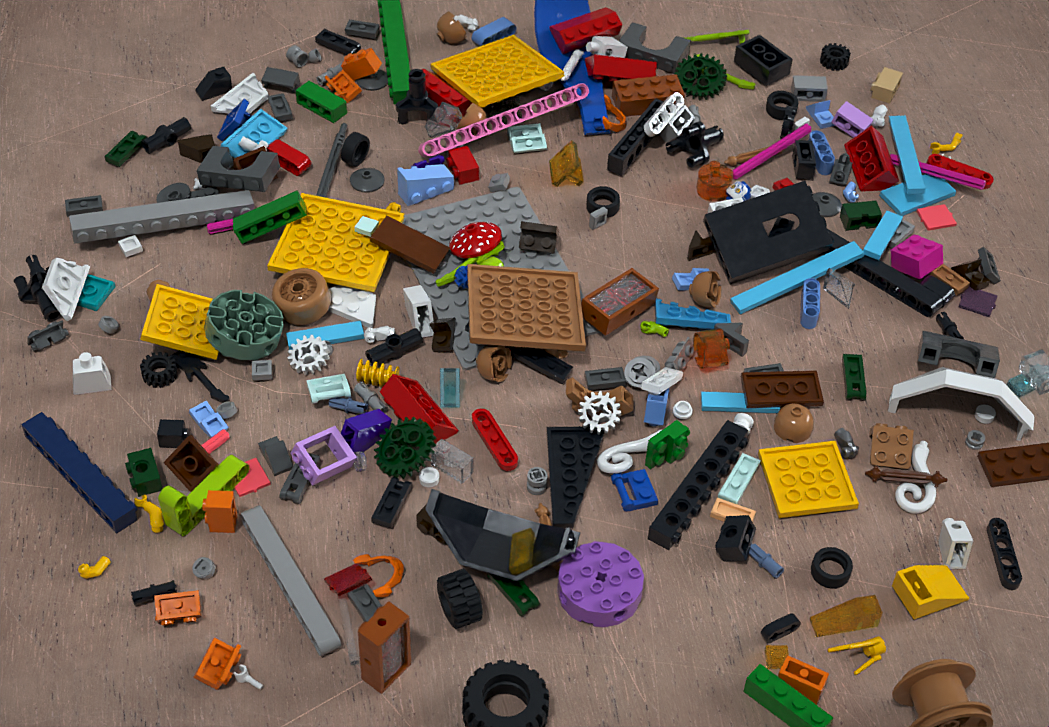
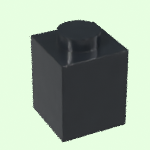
(171, 433)

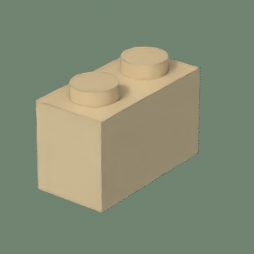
(886, 85)

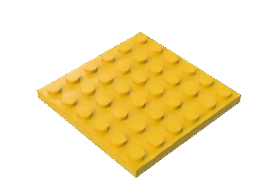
(497, 71)
(331, 246)

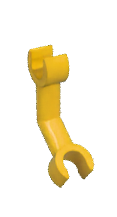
(937, 147)

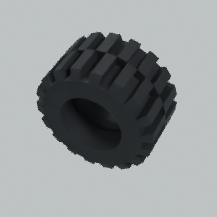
(459, 598)

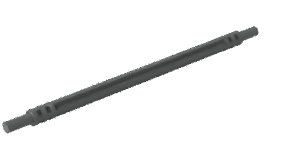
(332, 161)

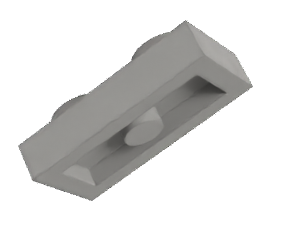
(901, 233)

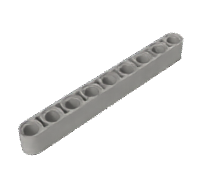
(290, 581)

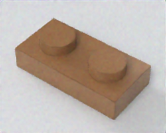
(951, 278)

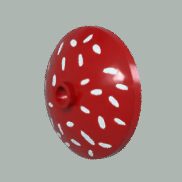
(475, 239)

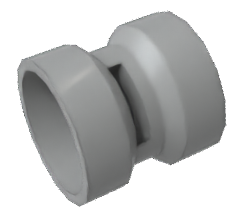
(297, 56)
(537, 481)

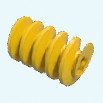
(373, 374)

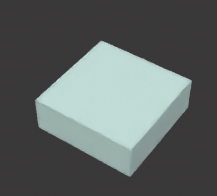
(366, 226)

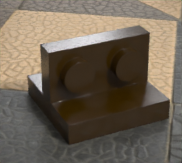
(538, 237)

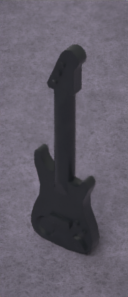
(191, 366)

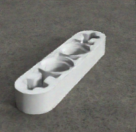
(662, 112)

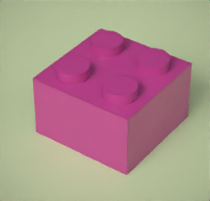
(917, 256)

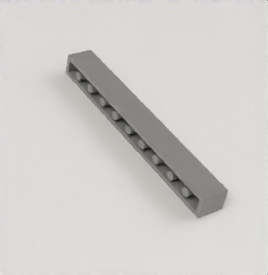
(159, 216)

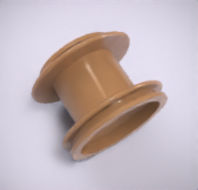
(940, 695)

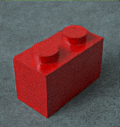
(463, 165)

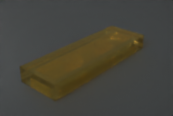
(521, 551)

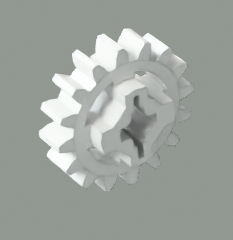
(308, 354)
(606, 416)

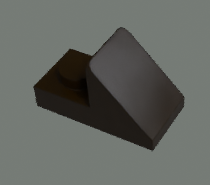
(700, 247)
(970, 272)
(443, 334)

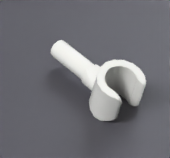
(245, 677)

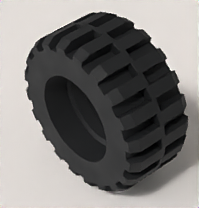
(505, 679)

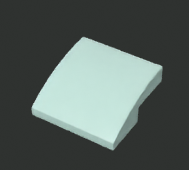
(526, 138)

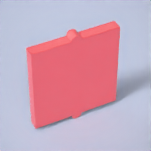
(936, 217)
(254, 479)

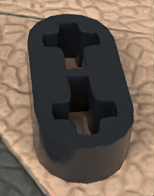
(780, 627)

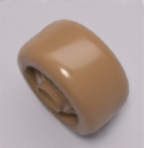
(302, 296)

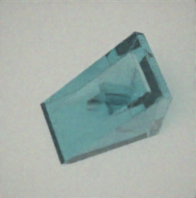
(449, 387)

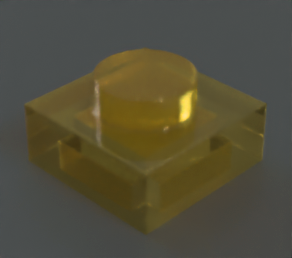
(775, 655)

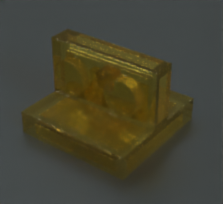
(566, 165)

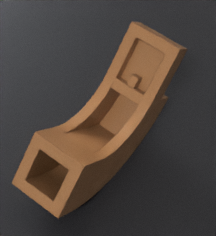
(577, 392)

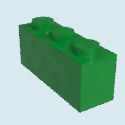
(321, 101)

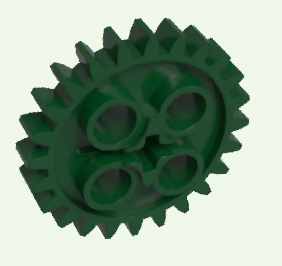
(707, 83)
(405, 447)

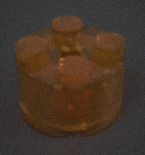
(714, 181)
(711, 348)

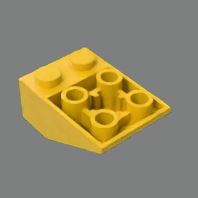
(928, 589)

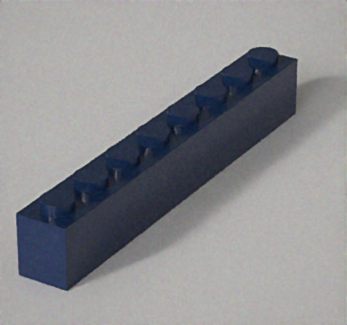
(80, 472)

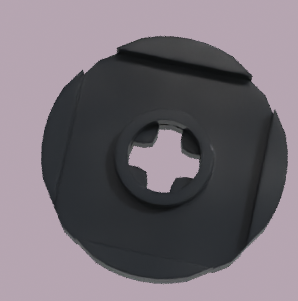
(788, 121)

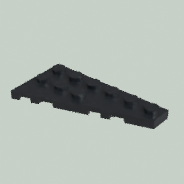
(570, 462)

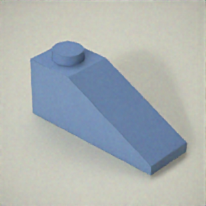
(656, 408)

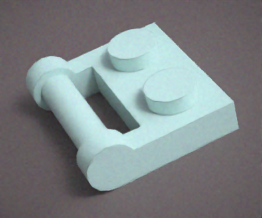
(328, 388)

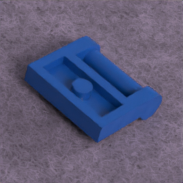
(640, 487)

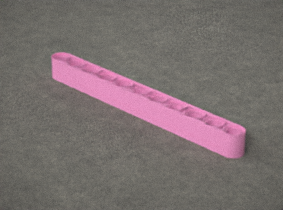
(496, 121)

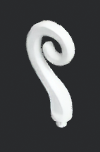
(619, 454)
(919, 458)

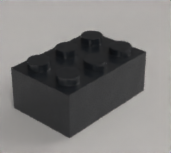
(763, 60)

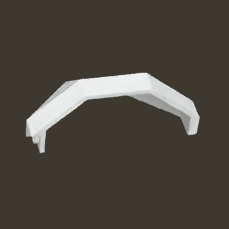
(968, 382)

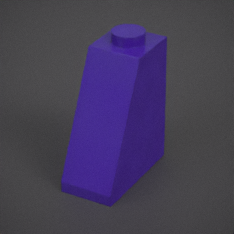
(364, 429)

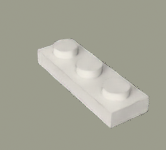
(661, 380)

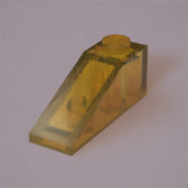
(849, 616)

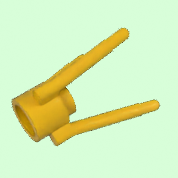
(871, 647)

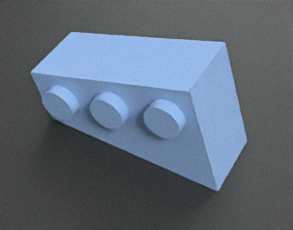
(423, 183)

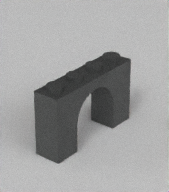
(666, 58)
(256, 177)
(982, 356)

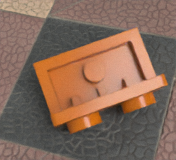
(343, 85)
(177, 606)
(216, 664)

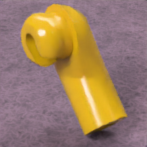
(94, 571)

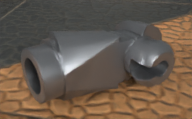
(846, 443)

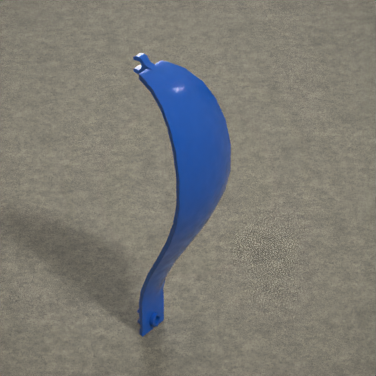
(554, 12)

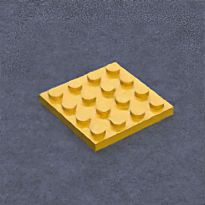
(178, 321)
(807, 479)

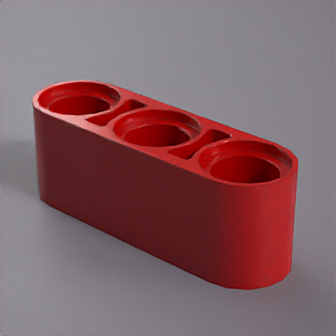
(289, 157)

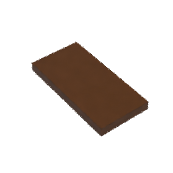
(410, 244)
(781, 388)

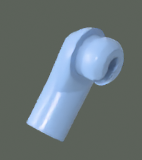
(849, 192)

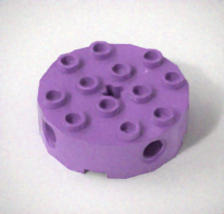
(600, 584)

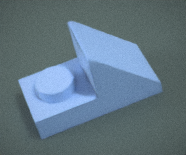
(821, 114)

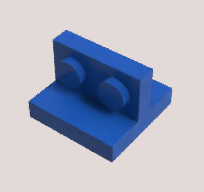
(234, 120)

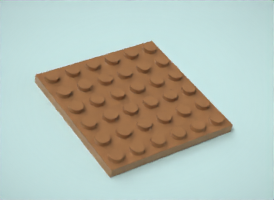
(524, 308)

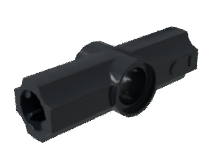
(166, 135)
(394, 346)

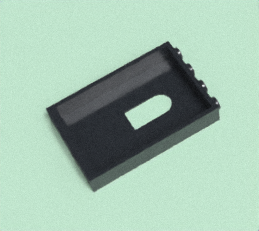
(744, 243)

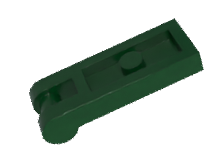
(125, 148)
(854, 376)
(514, 592)

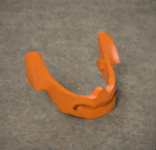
(619, 116)
(385, 590)

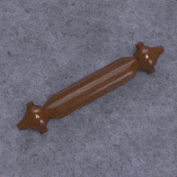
(906, 476)

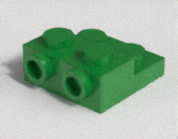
(667, 445)

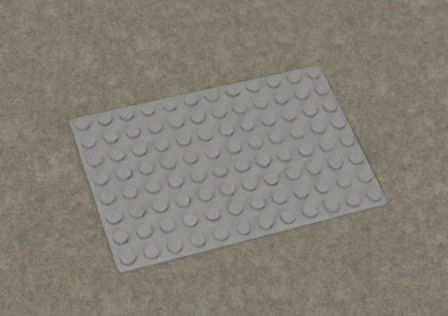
(440, 223)

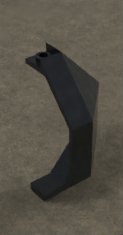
(483, 536)

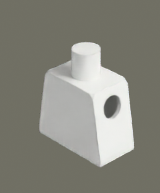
(601, 44)
(90, 375)
(955, 543)

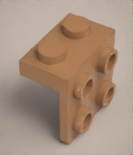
(891, 446)

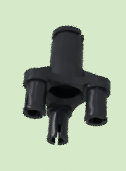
(416, 99)
(696, 141)
(33, 290)

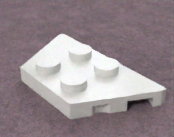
(247, 89)
(64, 285)
(353, 304)

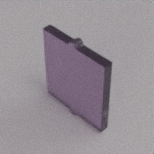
(978, 301)

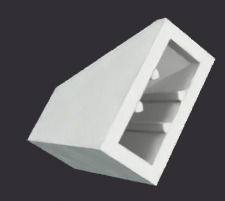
(419, 309)

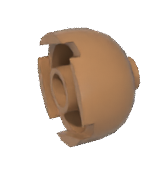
(450, 29)
(473, 115)
(706, 289)
(493, 362)
(794, 423)

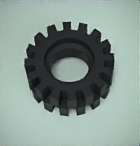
(835, 57)
(162, 377)

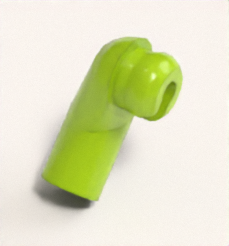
(651, 327)

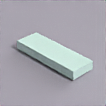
(739, 478)

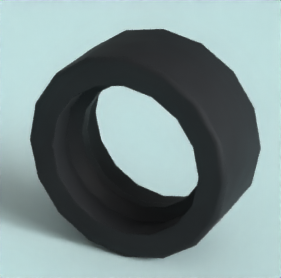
(780, 97)
(355, 149)
(603, 192)
(836, 555)

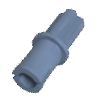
(348, 405)
(765, 561)

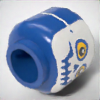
(738, 190)

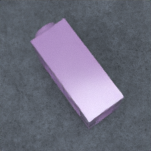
(338, 447)

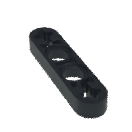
(1004, 553)

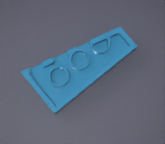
(687, 317)

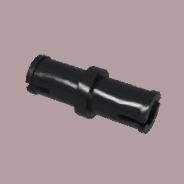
(948, 327)
(148, 593)

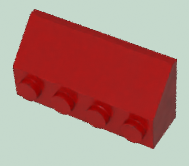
(580, 30)
(618, 68)
(441, 91)
(871, 161)
(412, 400)

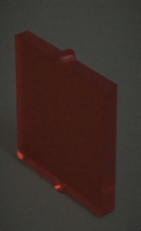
(348, 579)

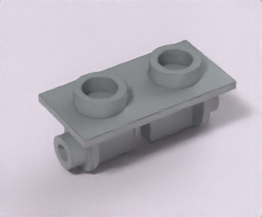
(681, 355)

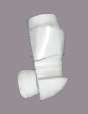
(471, 24)
(878, 116)
(249, 145)
(379, 334)

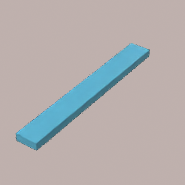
(906, 155)
(796, 277)

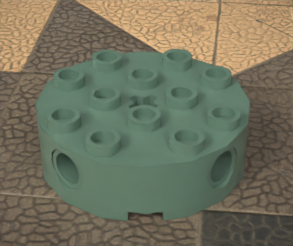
(243, 325)

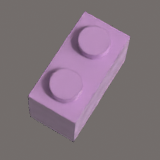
(851, 120)

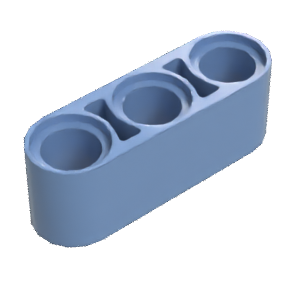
(494, 31)
(823, 153)
(810, 303)

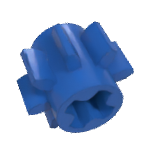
(461, 276)

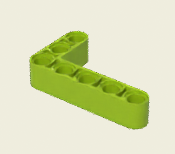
(185, 512)

